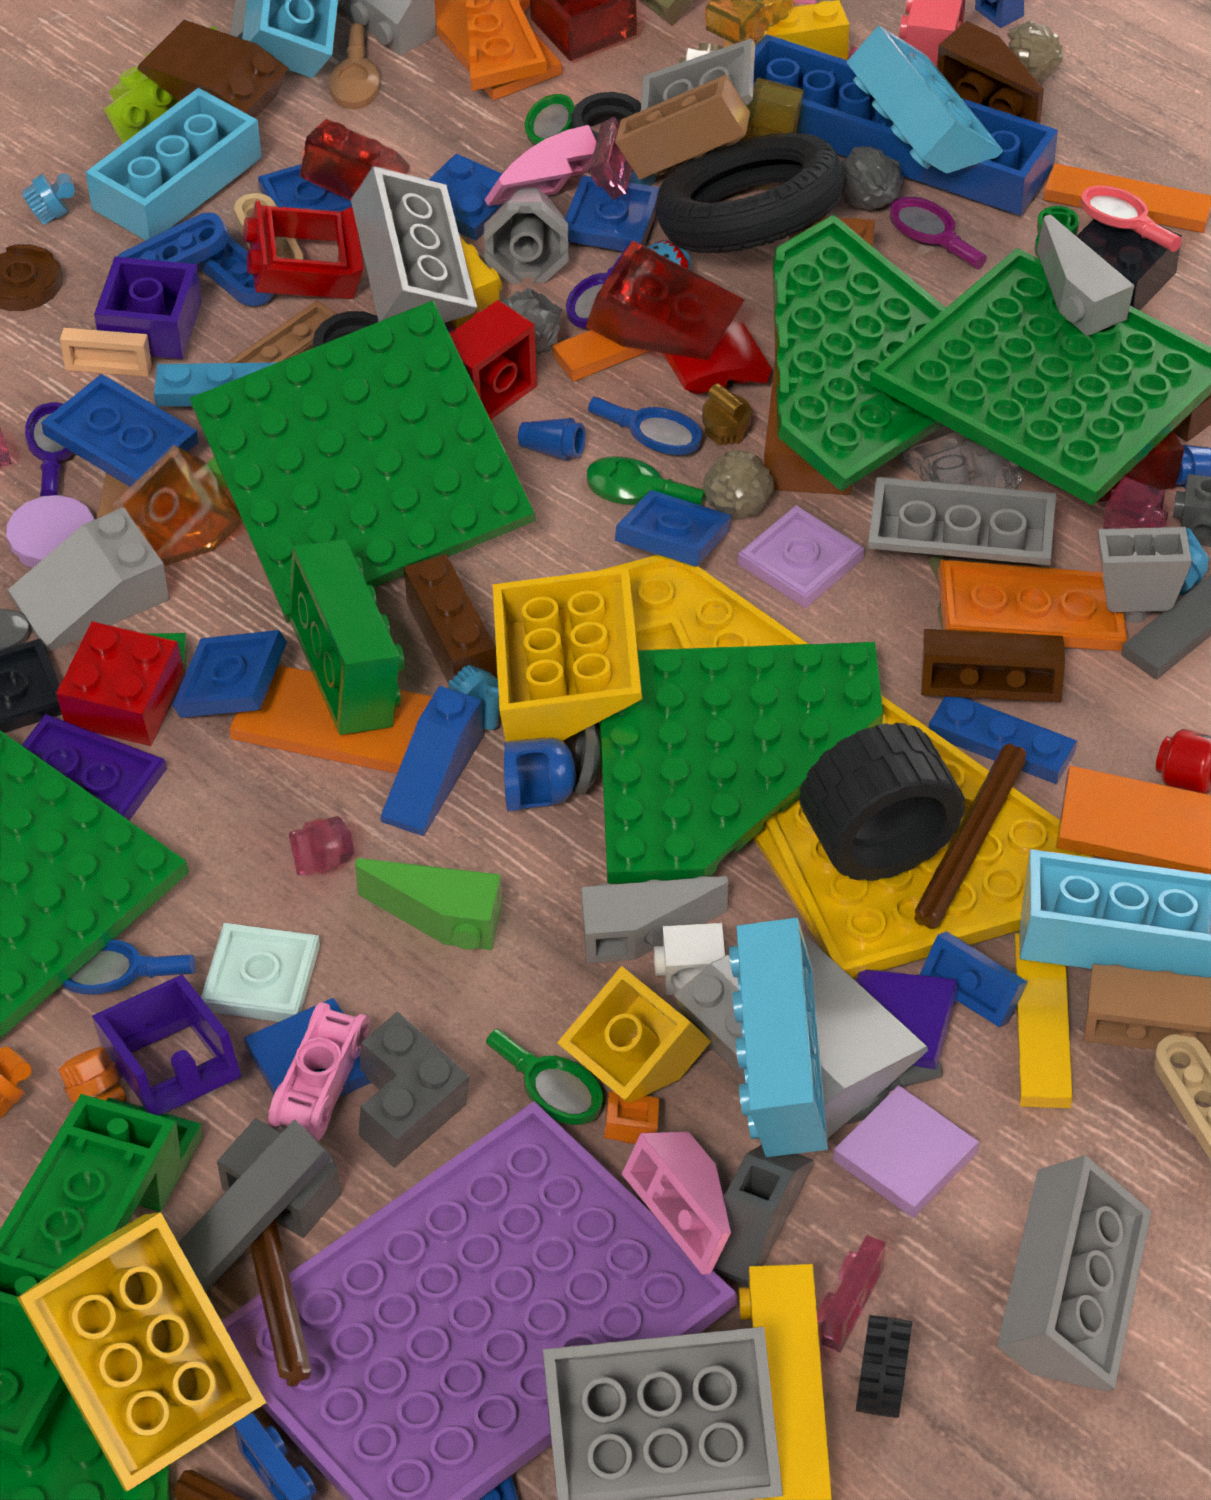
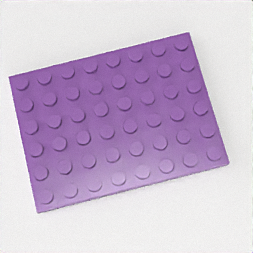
(441, 1307)

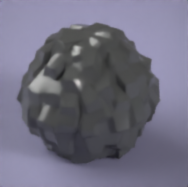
(870, 178)
(539, 311)

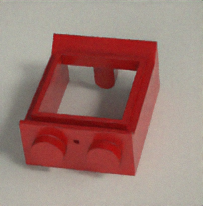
(298, 275)

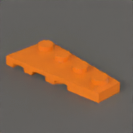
(501, 44)

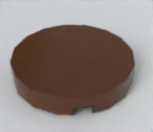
(28, 277)

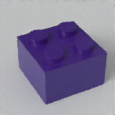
(153, 301)

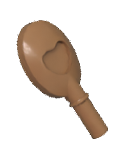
(355, 79)

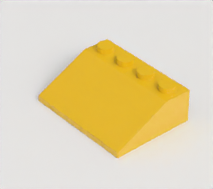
(565, 652)
(141, 1349)

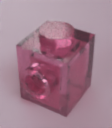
(1135, 507)

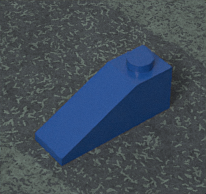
(434, 759)

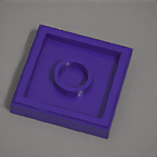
(918, 1002)

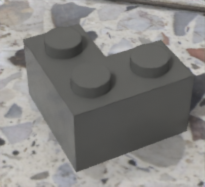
(416, 1089)

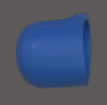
(537, 773)

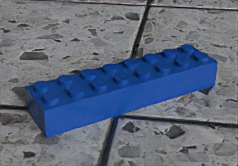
(846, 119)

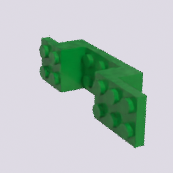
(81, 1192)

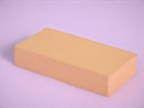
(106, 352)

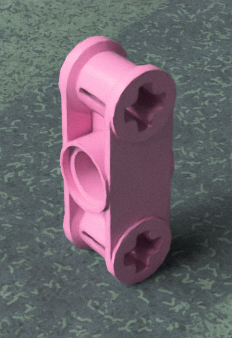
(328, 1044)

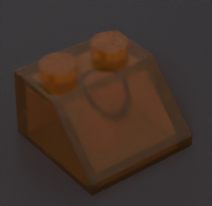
(180, 507)

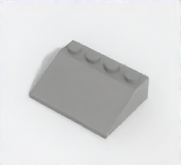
(858, 1038)
(664, 1418)

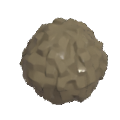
(1036, 49)
(738, 484)

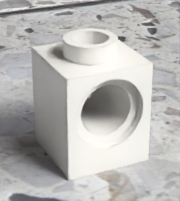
(687, 953)

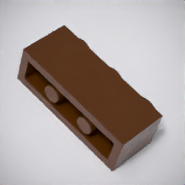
(448, 617)
(992, 665)

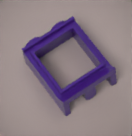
(153, 1017)

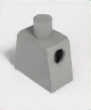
(1143, 569)

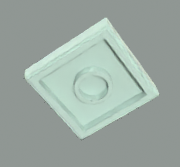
(260, 972)

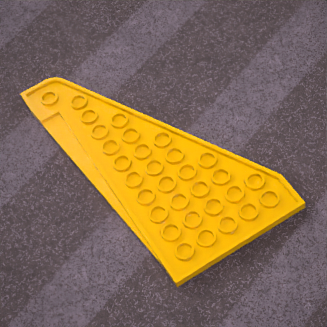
(851, 919)

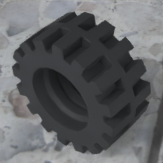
(884, 1366)

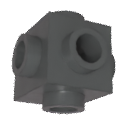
(1195, 507)

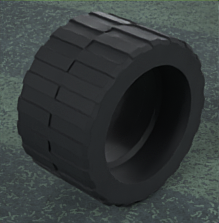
(881, 801)

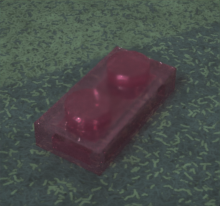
(608, 164)
(859, 1277)

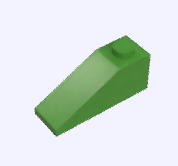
(444, 903)

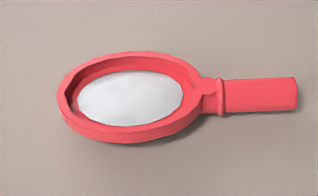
(1126, 211)

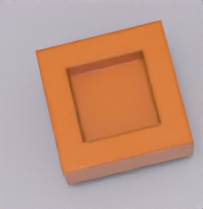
(628, 1121)

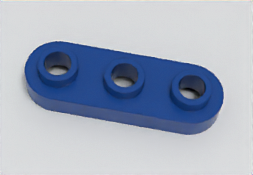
(188, 241)
(230, 273)

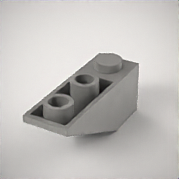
(629, 918)

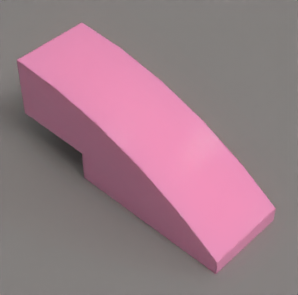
(547, 165)

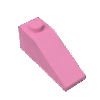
(682, 1192)

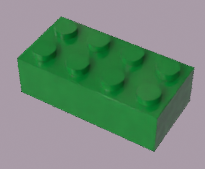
(344, 636)

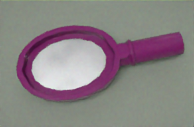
(932, 225)

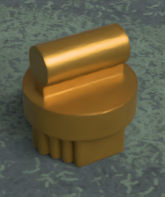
(725, 416)

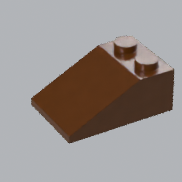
(216, 63)
(989, 73)

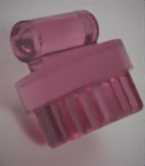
(321, 845)

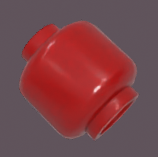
(1186, 761)

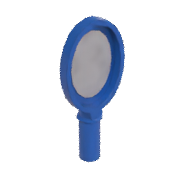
(653, 426)
(120, 965)

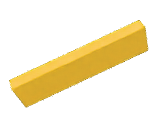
(1043, 1034)

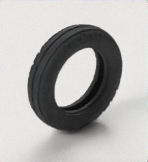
(810, 192)

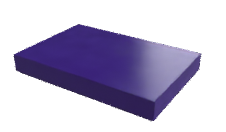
(98, 764)

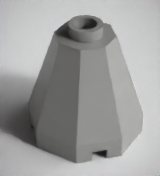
(526, 238)

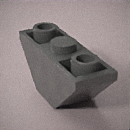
(758, 1208)

